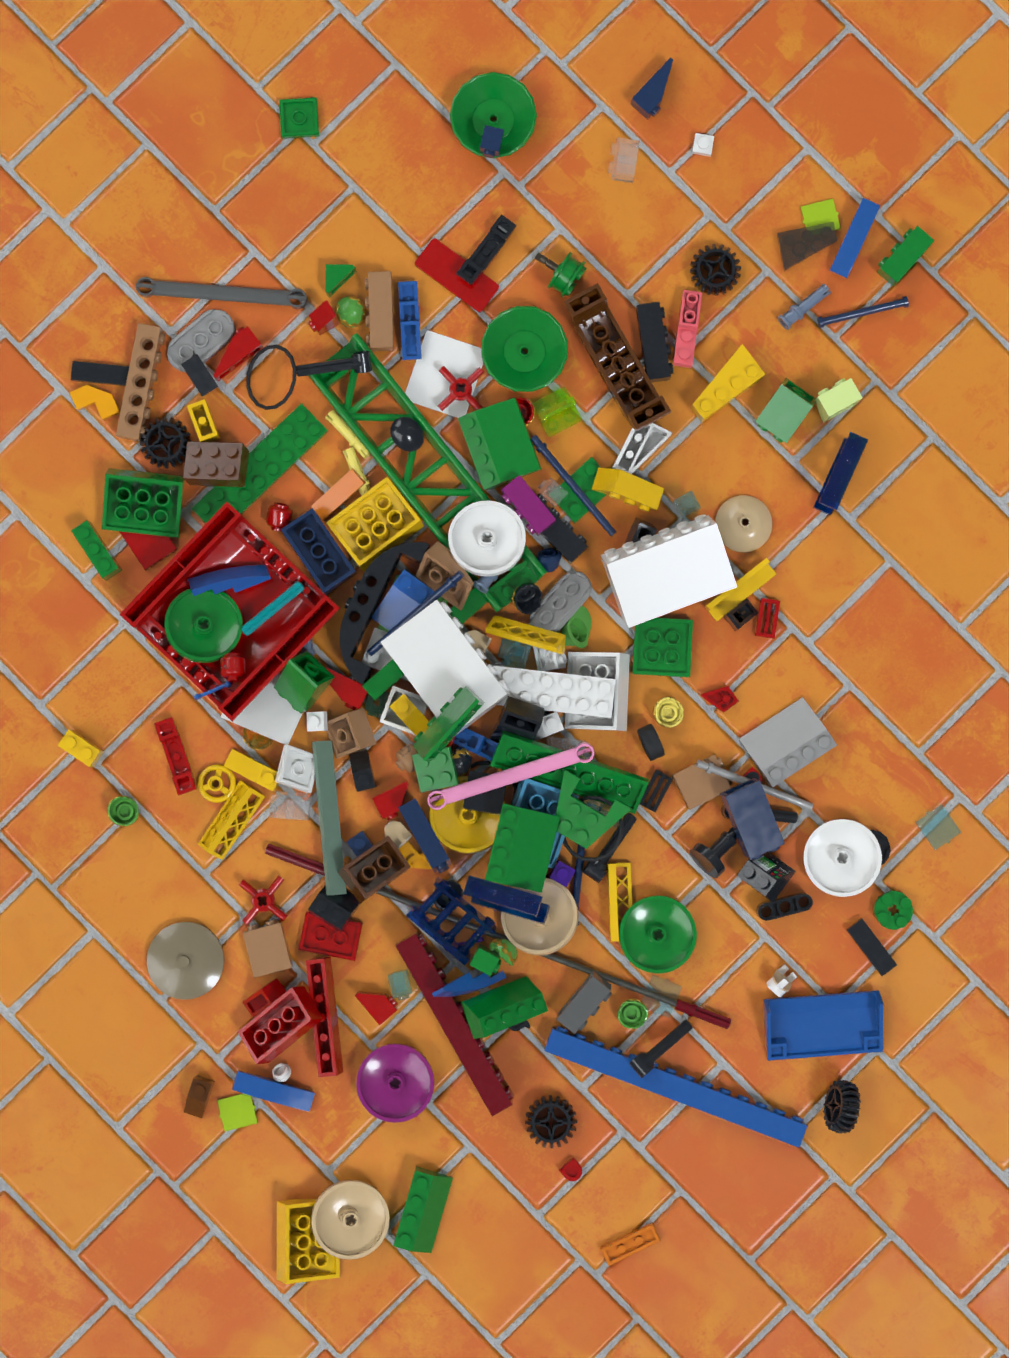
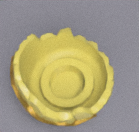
(668, 712)

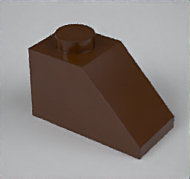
(198, 1096)

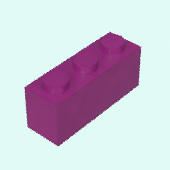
(528, 506)

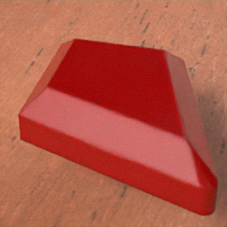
(721, 698)

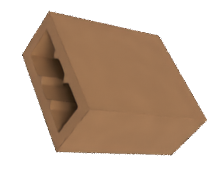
(698, 786)
(267, 948)

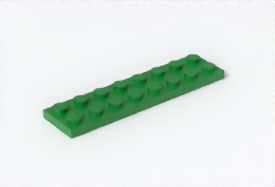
(266, 463)
(596, 777)

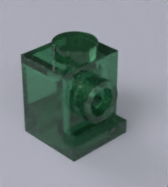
(375, 711)

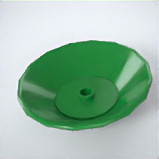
(497, 97)
(524, 329)

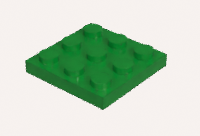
(663, 647)

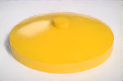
(461, 828)

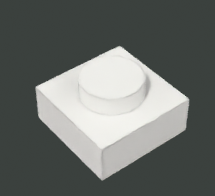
(703, 144)
(317, 721)

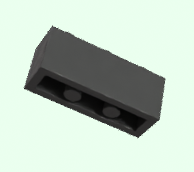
(584, 1002)

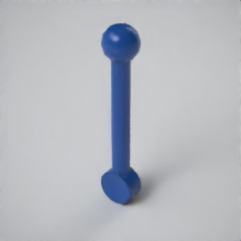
(226, 684)

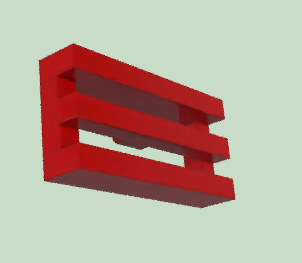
(760, 615)

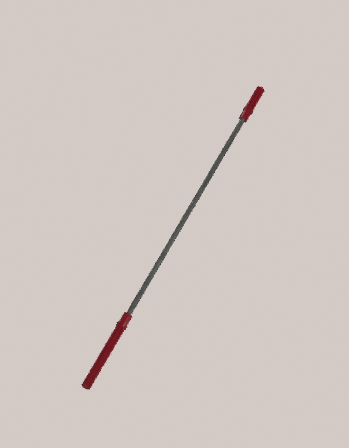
(680, 1005)

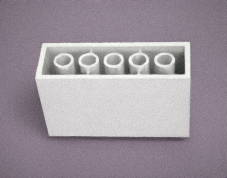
(668, 570)
(442, 659)

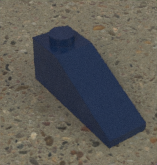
(649, 97)

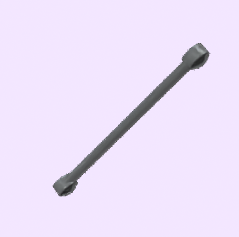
(221, 293)

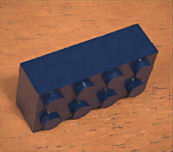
(318, 551)

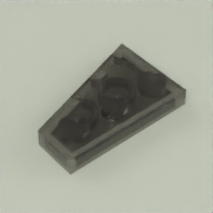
(804, 242)

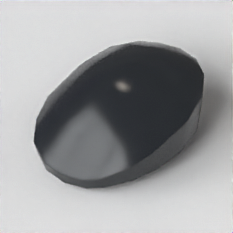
(407, 434)

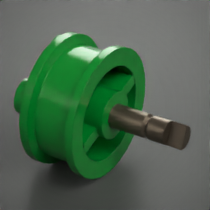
(564, 273)

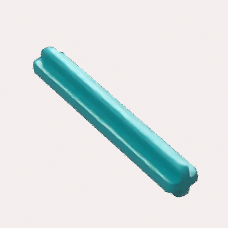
(272, 608)

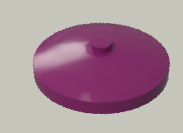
(395, 1083)

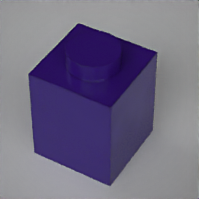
(562, 873)

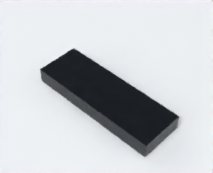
(99, 373)
(871, 947)

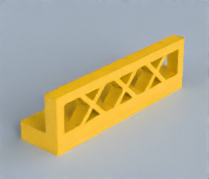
(745, 587)
(527, 634)
(227, 819)
(612, 890)

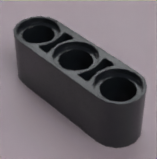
(794, 907)

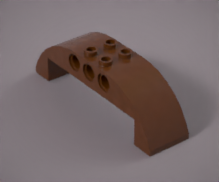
(615, 358)

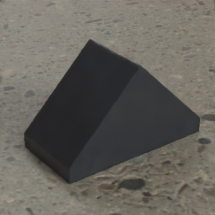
(740, 614)

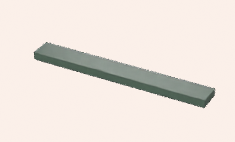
(328, 817)

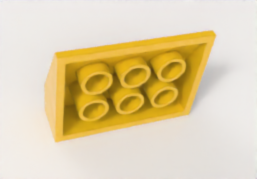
(375, 523)
(298, 1251)

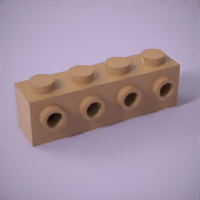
(380, 311)

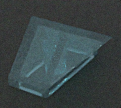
(514, 653)

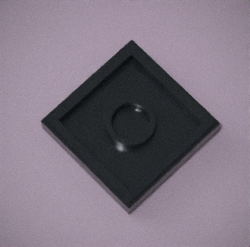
(486, 802)

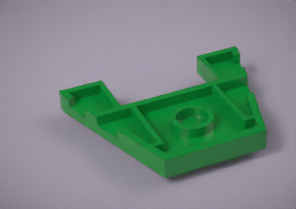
(579, 820)

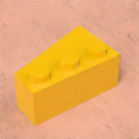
(628, 488)

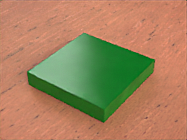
(299, 118)

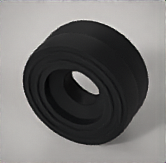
(651, 742)

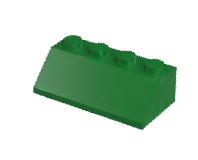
(503, 1007)
(423, 1211)

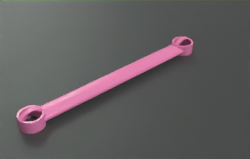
(510, 775)

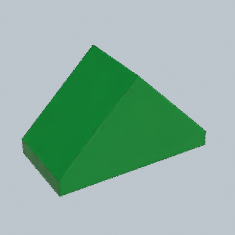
(337, 276)

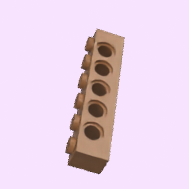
(144, 334)

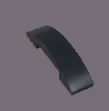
(487, 250)

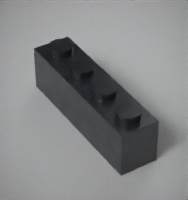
(653, 342)
(562, 537)

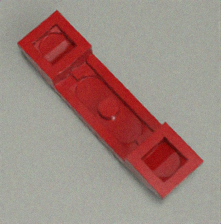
(176, 756)

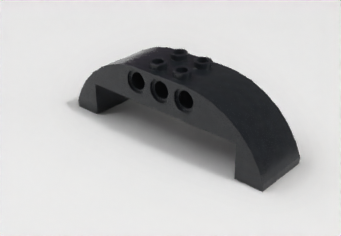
(381, 570)

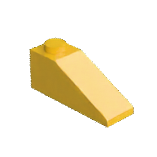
(410, 714)
(252, 770)

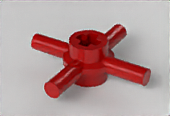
(460, 396)
(256, 900)

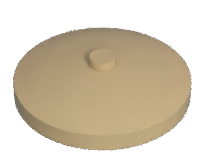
(559, 924)
(350, 1219)

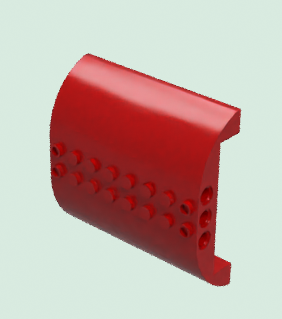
(228, 543)

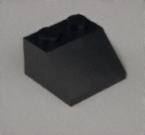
(334, 909)

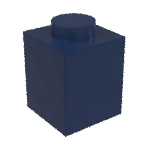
(491, 141)
(360, 843)

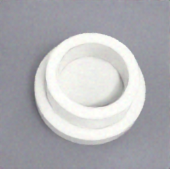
(281, 1072)

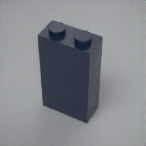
(752, 819)
(425, 836)

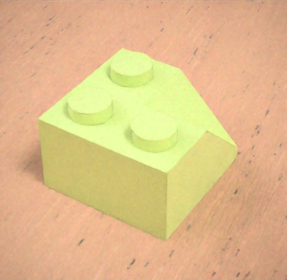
(838, 399)

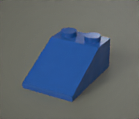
(401, 600)

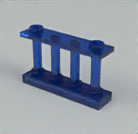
(840, 473)
(506, 900)
(447, 939)

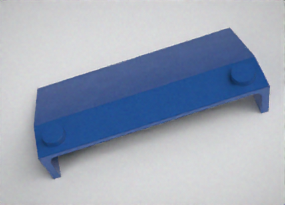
(823, 1025)

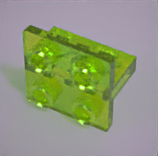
(557, 412)

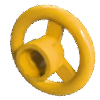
(203, 788)

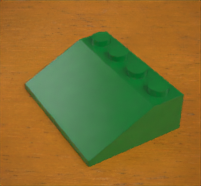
(499, 443)
(142, 502)
(448, 723)
(522, 848)

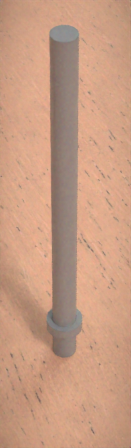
(710, 768)

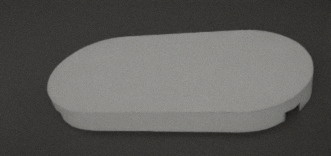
(202, 337)
(562, 602)

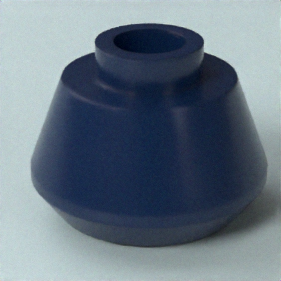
(549, 558)

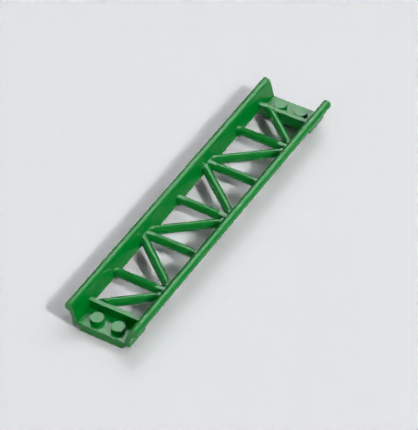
(500, 593)

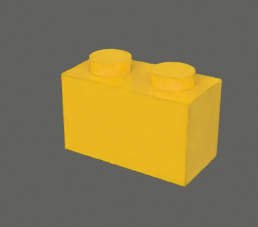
(203, 421)
(80, 748)

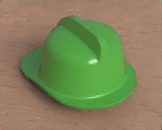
(578, 628)

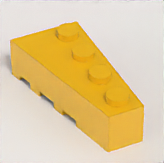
(732, 380)

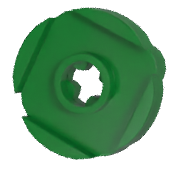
(887, 900)

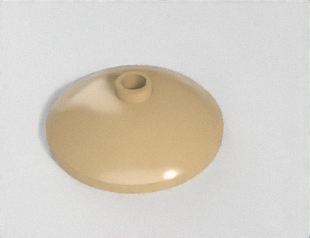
(734, 533)

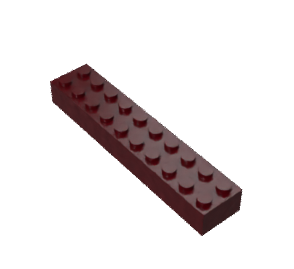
(455, 1024)

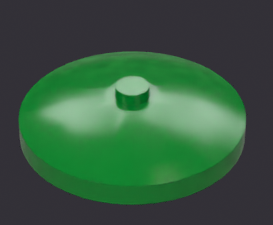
(203, 625)
(657, 934)

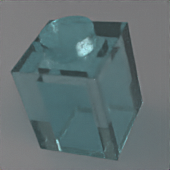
(686, 504)
(400, 984)

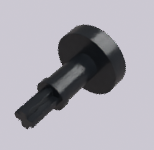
(709, 858)

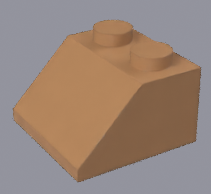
(350, 733)

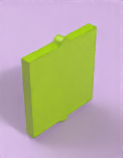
(820, 213)
(237, 1111)

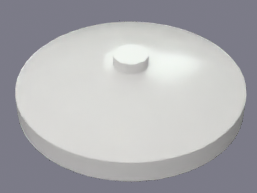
(487, 538)
(842, 857)

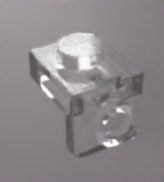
(552, 492)

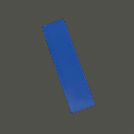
(855, 237)
(409, 320)
(236, 577)
(476, 743)
(466, 984)
(273, 1091)

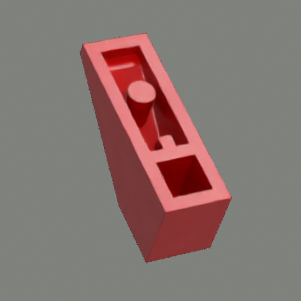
(239, 350)
(348, 690)

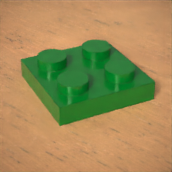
(436, 773)

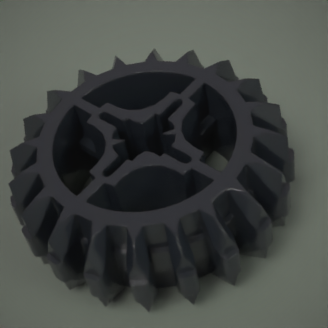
(708, 264)
(159, 427)
(842, 1106)
(559, 1121)

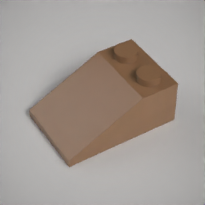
(437, 567)

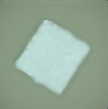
(938, 827)
(664, 988)

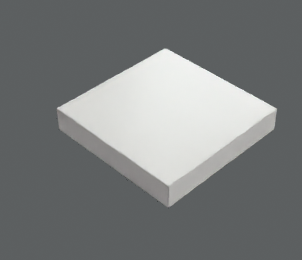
(296, 769)

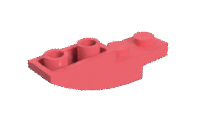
(687, 329)

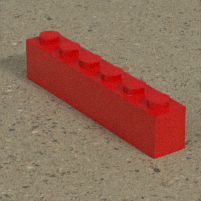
(327, 1030)

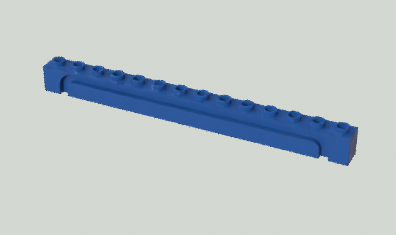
(677, 1087)

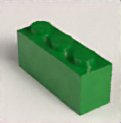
(904, 255)
(96, 550)
(485, 960)

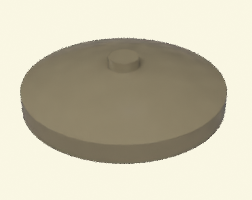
(185, 960)

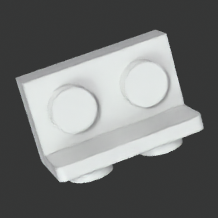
(549, 660)

